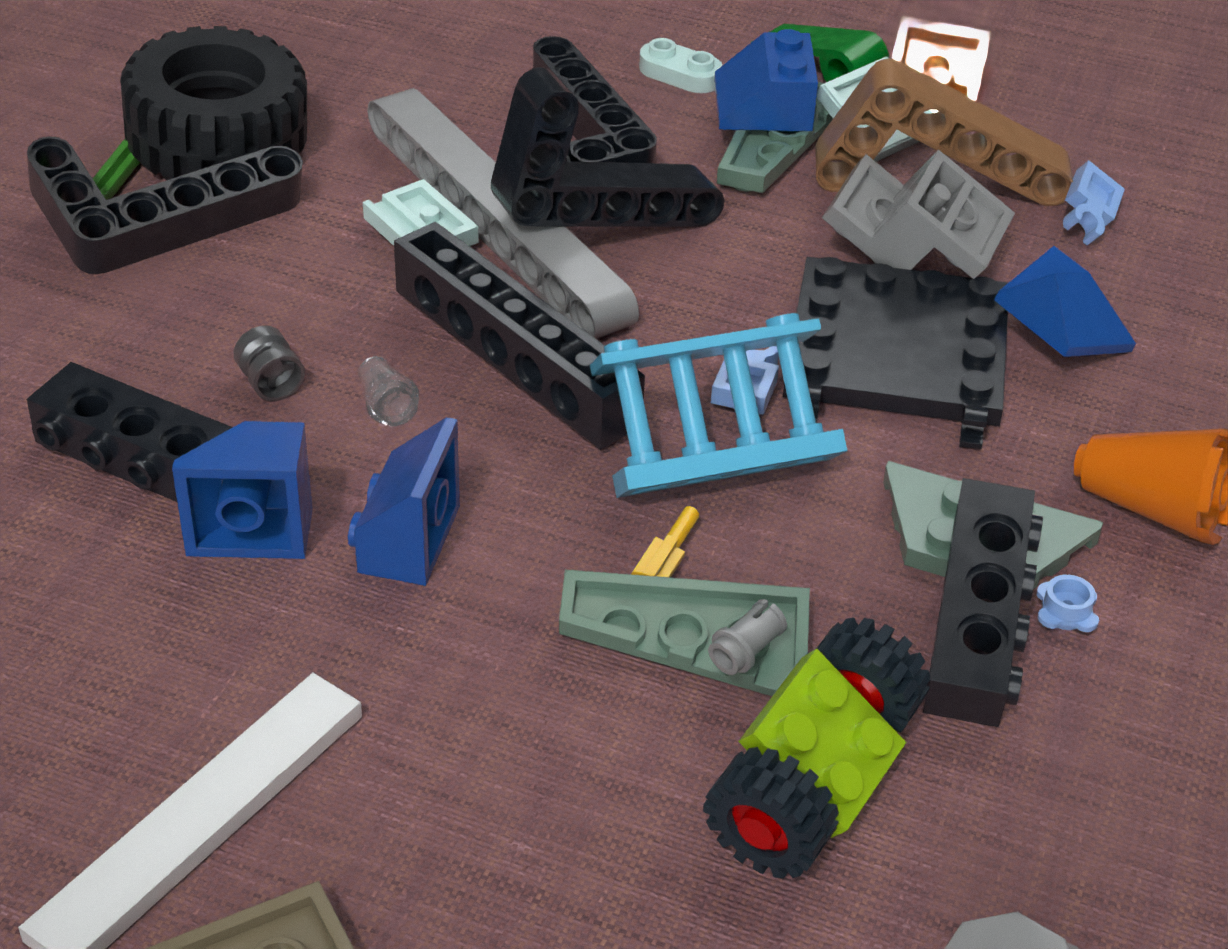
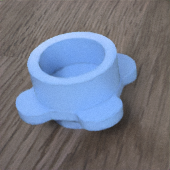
(1067, 604)

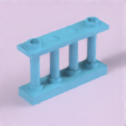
(700, 458)

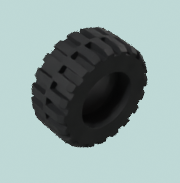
(211, 99)

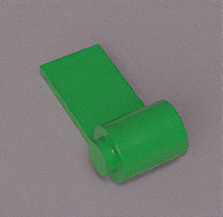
(841, 49)

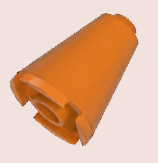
(1162, 476)

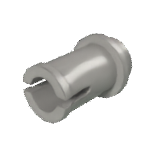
(736, 646)

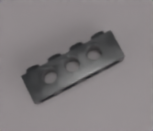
(117, 427)
(961, 681)

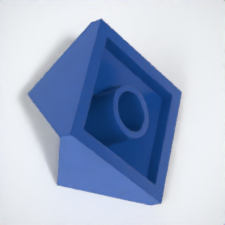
(1065, 307)

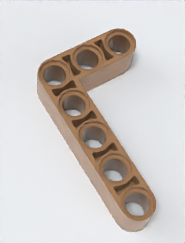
(940, 130)

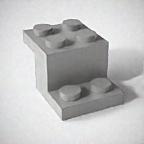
(933, 209)

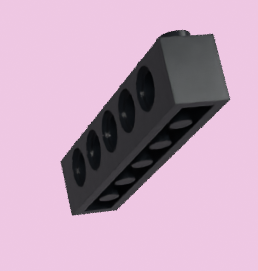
(510, 330)

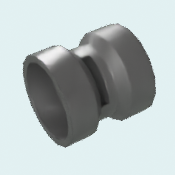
(269, 363)

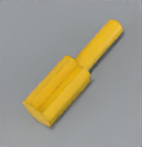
(664, 555)

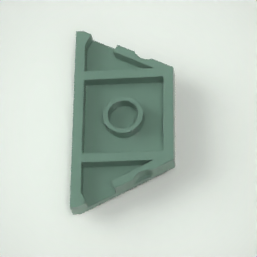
(925, 518)

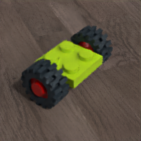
(818, 748)

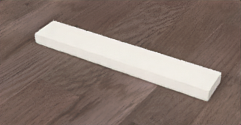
(193, 820)

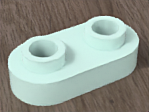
(679, 65)

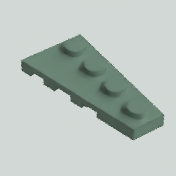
(761, 156)
(675, 621)

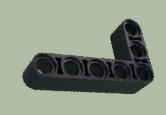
(605, 123)
(547, 191)
(160, 217)

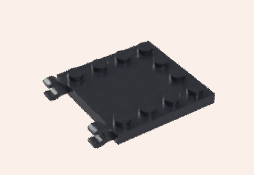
(905, 342)

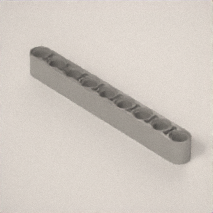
(544, 257)

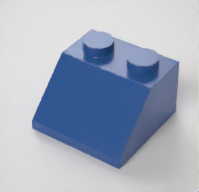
(769, 84)
(246, 493)
(410, 507)

